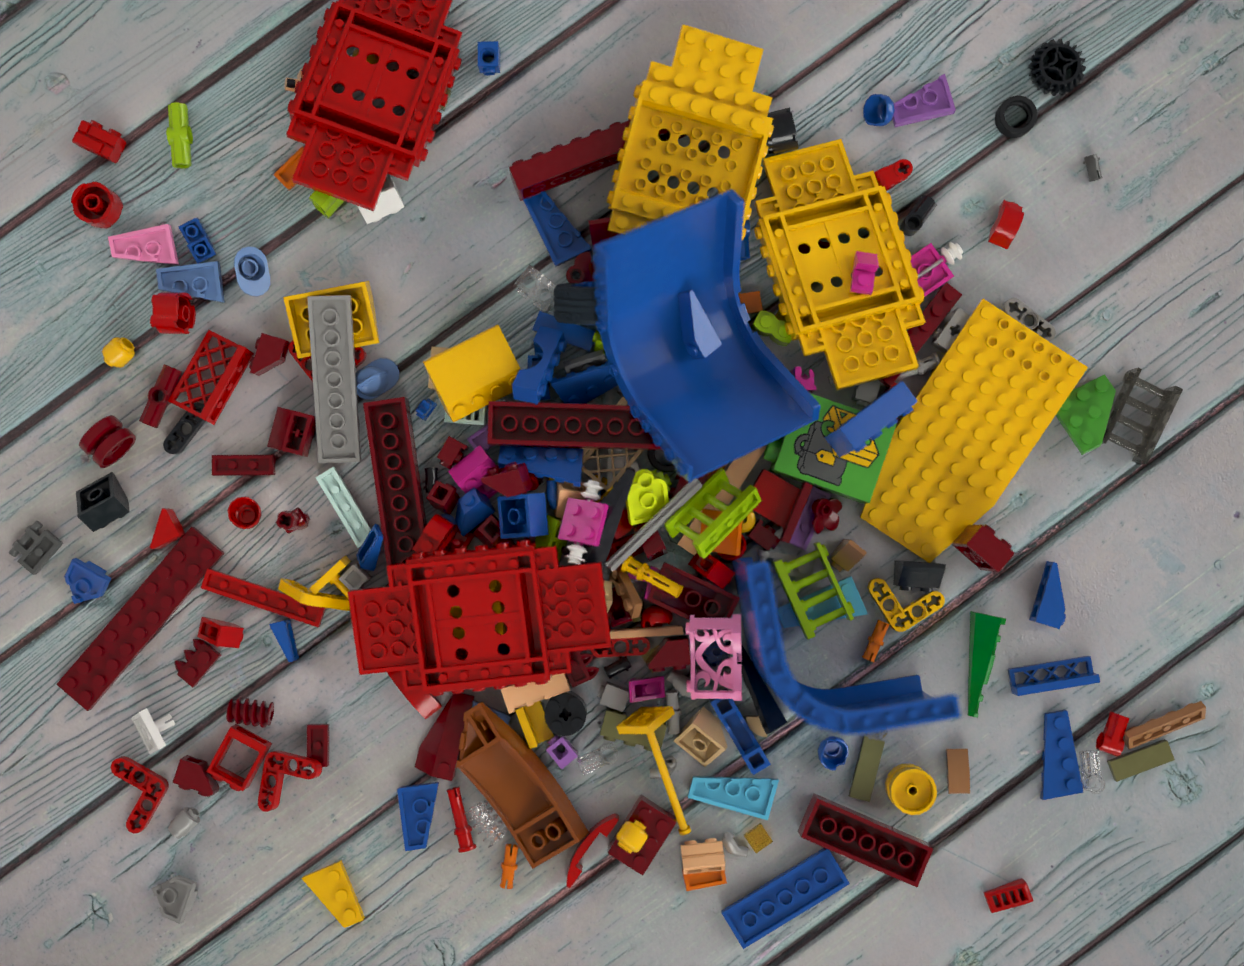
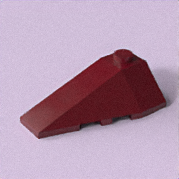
(440, 747)

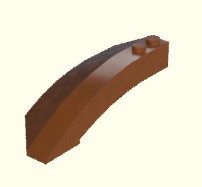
(518, 786)

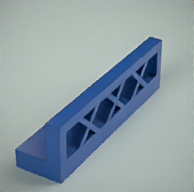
(1056, 683)

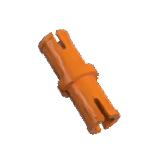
(875, 641)
(509, 866)

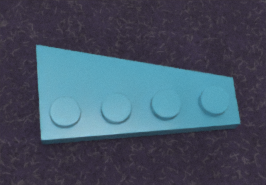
(849, 591)
(737, 794)

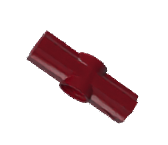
(154, 408)
(292, 520)

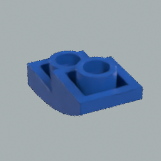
(197, 240)

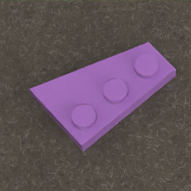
(927, 103)

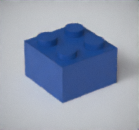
(522, 515)

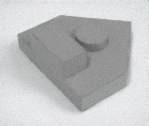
(176, 897)

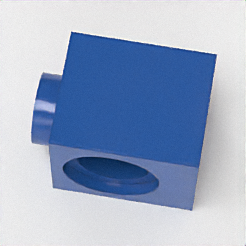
(486, 49)

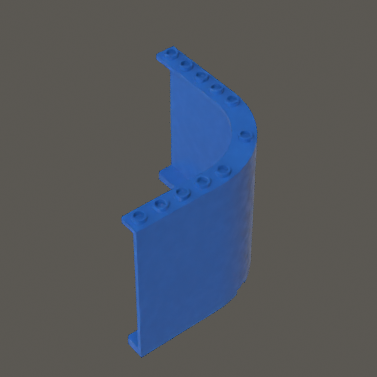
(691, 407)
(842, 710)

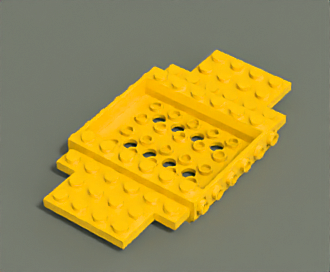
(707, 99)
(820, 200)

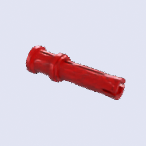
(462, 829)

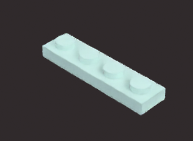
(344, 505)

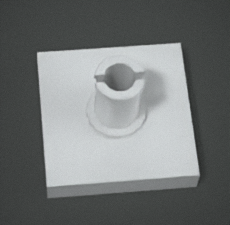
(150, 730)

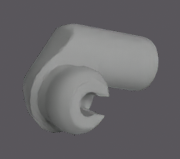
(670, 764)
(732, 847)

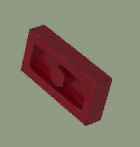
(318, 743)

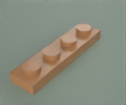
(1164, 725)

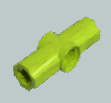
(179, 135)

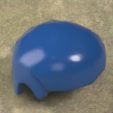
(878, 110)
(833, 752)

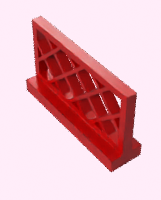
(223, 387)

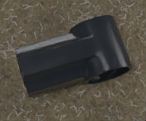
(918, 215)

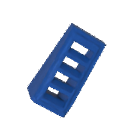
(370, 549)
(285, 637)

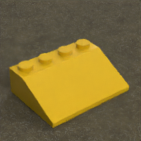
(363, 315)
(473, 373)

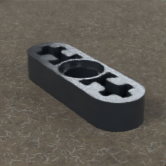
(182, 444)

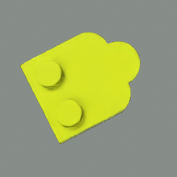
(645, 497)

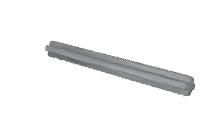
(653, 524)

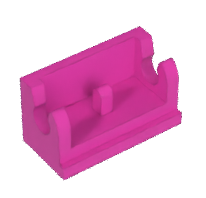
(808, 383)

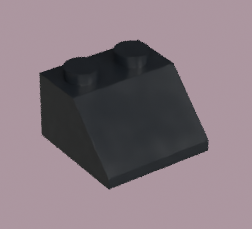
(101, 502)
(918, 574)

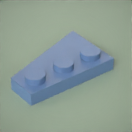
(197, 280)

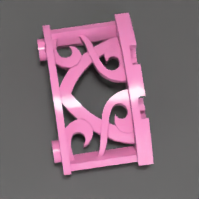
(730, 630)

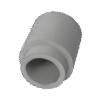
(184, 822)

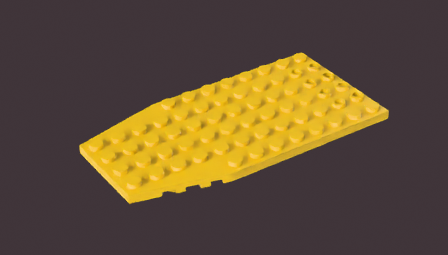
(969, 431)

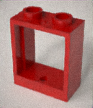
(248, 738)

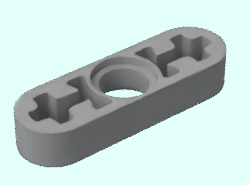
(1028, 311)

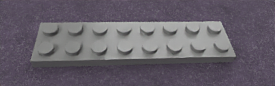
(334, 378)

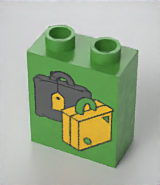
(810, 458)

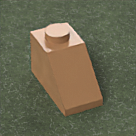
(846, 555)

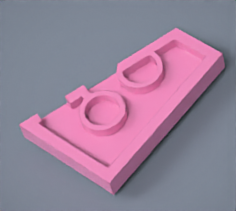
(145, 245)

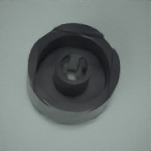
(783, 133)
(559, 723)

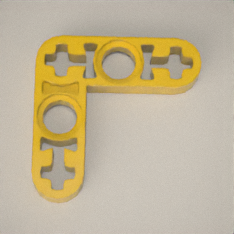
(306, 596)
(898, 611)

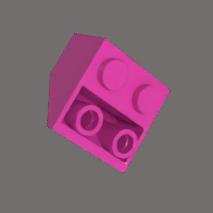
(471, 469)

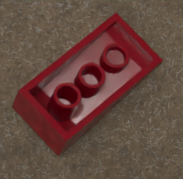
(696, 598)

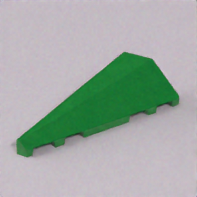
(982, 648)

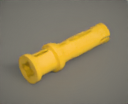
(641, 574)

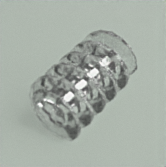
(487, 822)

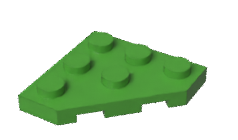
(1087, 413)

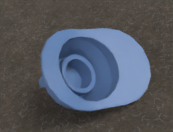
(252, 271)
(376, 378)

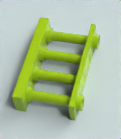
(724, 523)
(800, 606)

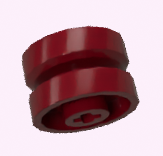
(107, 441)

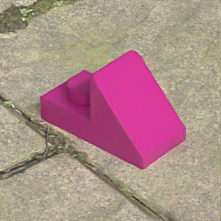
(864, 272)
(646, 688)

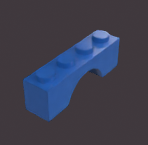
(532, 382)
(740, 734)

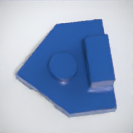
(86, 580)

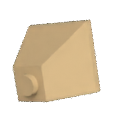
(702, 737)

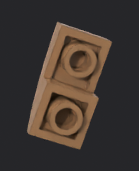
(958, 771)

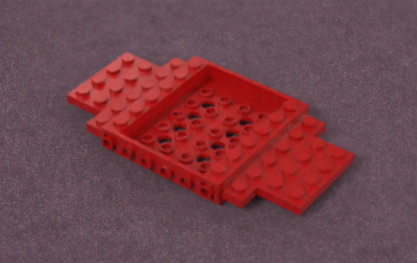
(351, 141)
(545, 614)

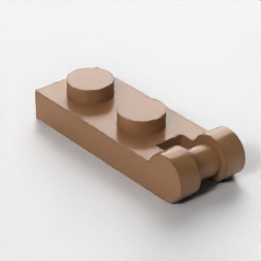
(628, 593)

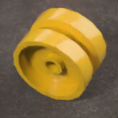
(923, 790)

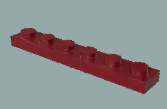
(933, 315)

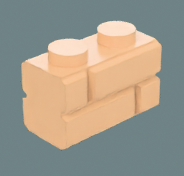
(702, 856)

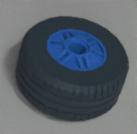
(575, 303)

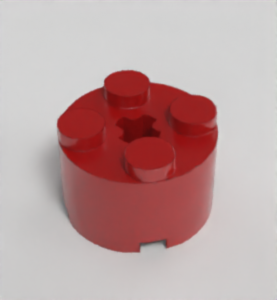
(108, 205)
(172, 313)

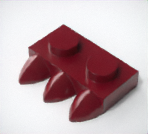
(197, 662)
(580, 672)

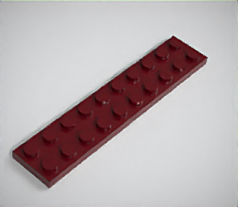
(140, 618)

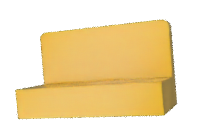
(533, 724)

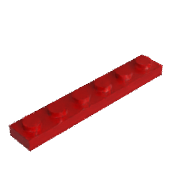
(261, 597)

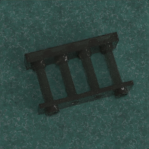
(1159, 415)

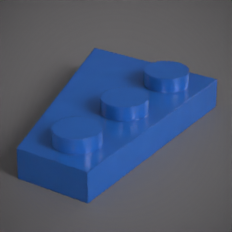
(416, 813)

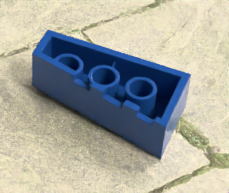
(871, 419)

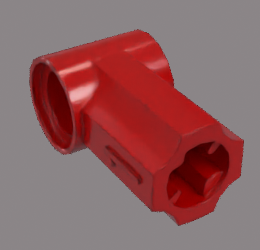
(1111, 738)

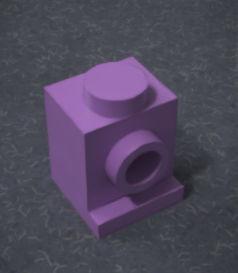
(561, 758)

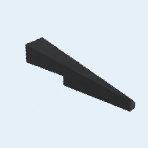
(616, 501)
(764, 703)

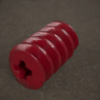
(250, 713)

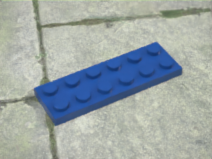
(785, 897)

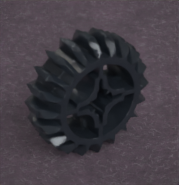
(1063, 57)

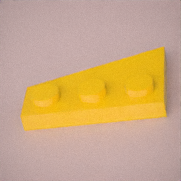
(336, 893)

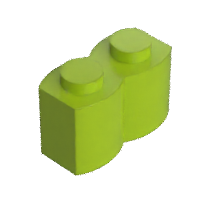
(324, 203)
(769, 326)

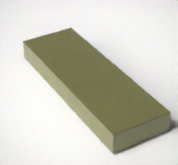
(1140, 760)
(866, 769)

